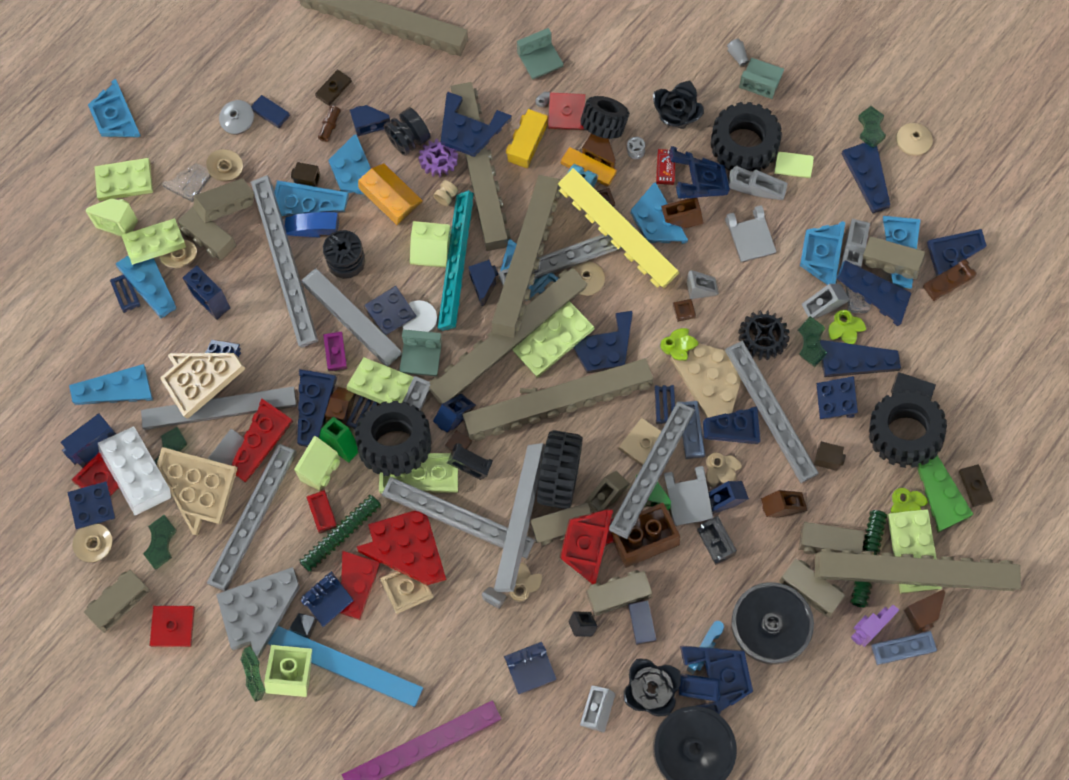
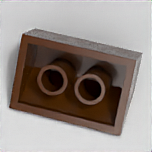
(650, 536)

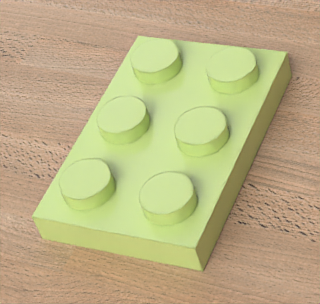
(123, 179)
(153, 241)
(379, 382)

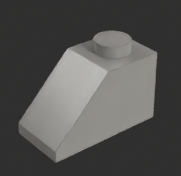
(825, 301)

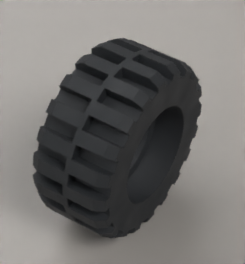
(751, 118)
(907, 406)
(396, 458)
(559, 469)

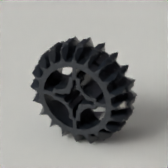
(771, 323)

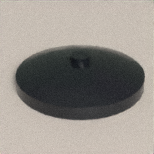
(772, 623)
(694, 745)

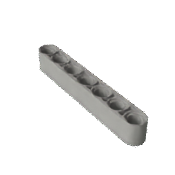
(351, 317)

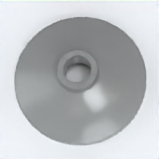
(240, 122)

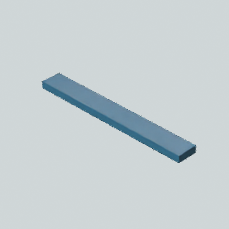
(351, 668)

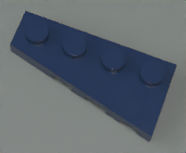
(868, 173)
(883, 294)
(853, 359)
(314, 397)

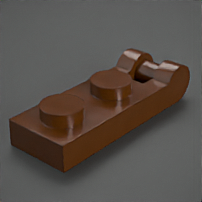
(949, 280)

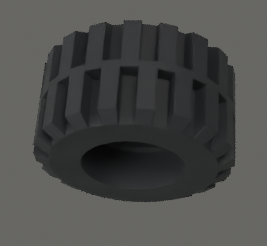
(604, 117)

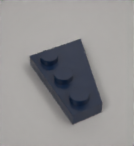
(952, 249)
(734, 427)

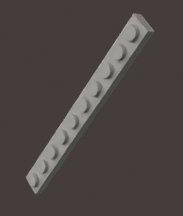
(284, 262)

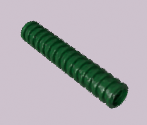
(340, 533)
(872, 543)

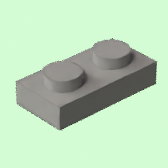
(417, 392)

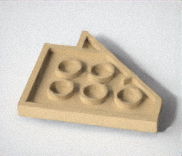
(199, 378)
(710, 379)
(197, 486)

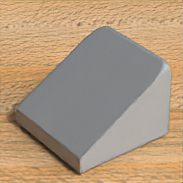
(493, 597)

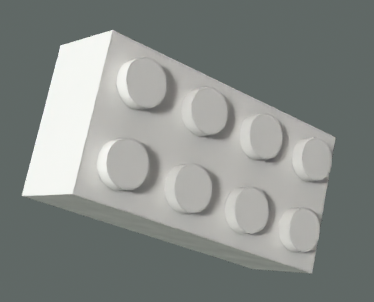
(134, 470)

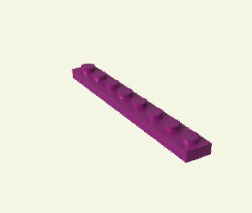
(426, 744)

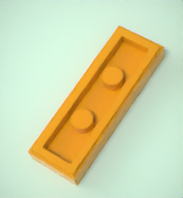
(604, 172)

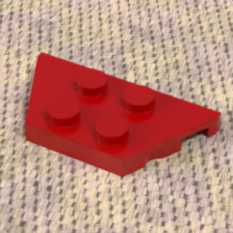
(586, 542)

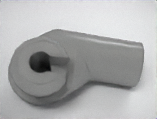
(543, 99)

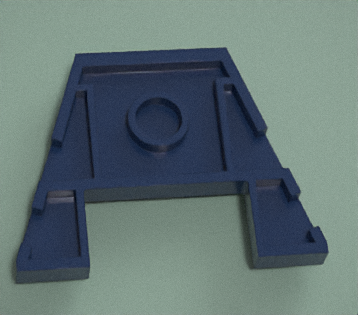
(466, 133)
(707, 176)
(607, 349)
(722, 664)

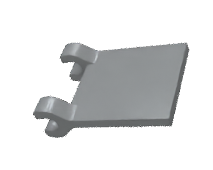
(752, 236)
(689, 499)

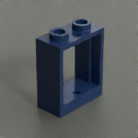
(206, 291)
(83, 443)

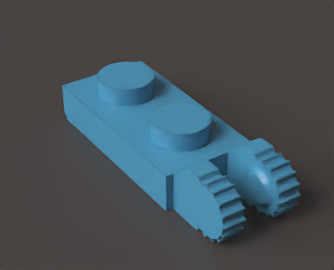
(713, 633)

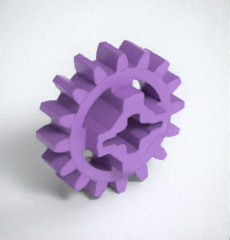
(440, 160)

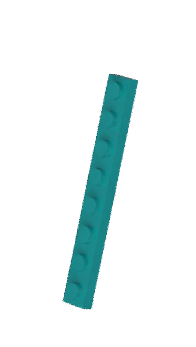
(455, 261)

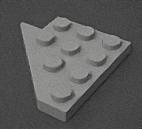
(256, 609)

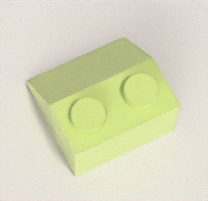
(113, 216)
(429, 244)
(317, 464)
(288, 671)

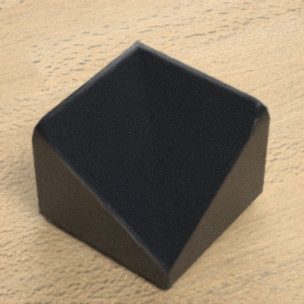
(582, 624)
(303, 625)

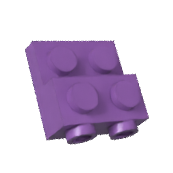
(869, 627)

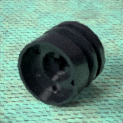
(408, 131)
(344, 254)

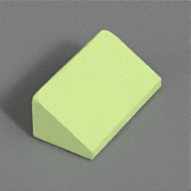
(794, 164)

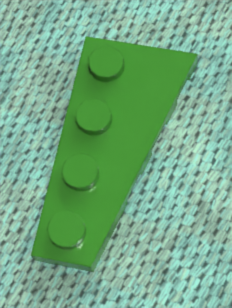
(945, 499)

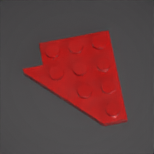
(406, 546)

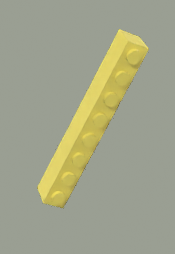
(618, 228)

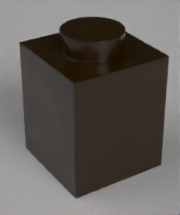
(306, 174)
(829, 456)

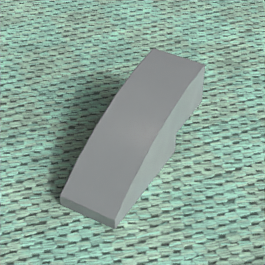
(756, 183)
(856, 242)

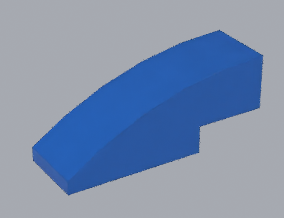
(312, 224)

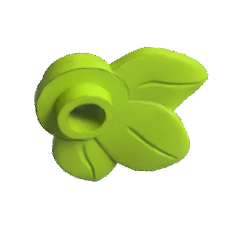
(846, 330)
(680, 343)
(912, 501)

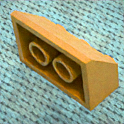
(389, 193)

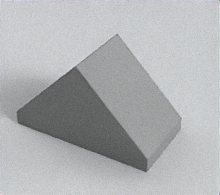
(701, 285)

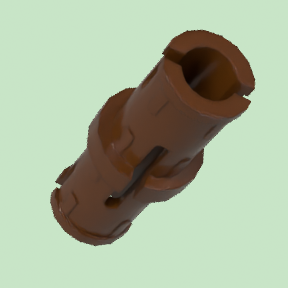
(329, 123)

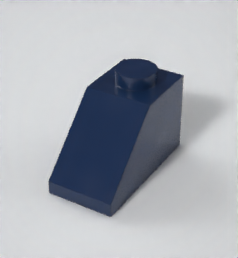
(368, 119)
(484, 279)
(452, 411)
(727, 496)

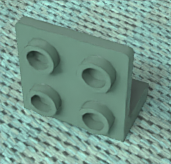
(539, 54)
(761, 78)
(421, 352)

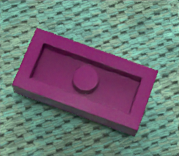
(335, 351)

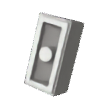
(227, 448)
(597, 708)

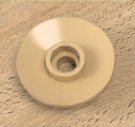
(911, 144)
(227, 159)
(180, 257)
(594, 281)
(86, 537)

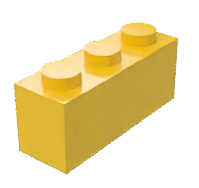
(527, 138)

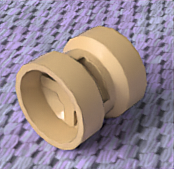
(445, 193)

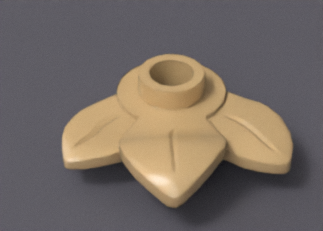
(724, 471)
(526, 582)

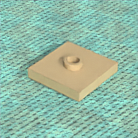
(640, 441)
(405, 591)

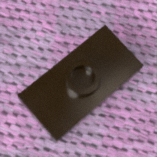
(333, 87)
(975, 485)

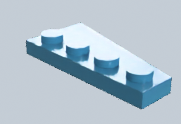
(301, 199)
(902, 232)
(149, 284)
(123, 385)

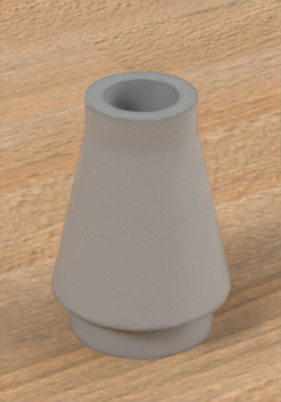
(738, 52)

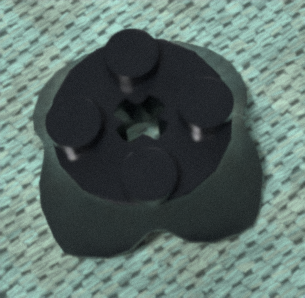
(682, 96)
(664, 677)

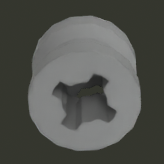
(635, 143)

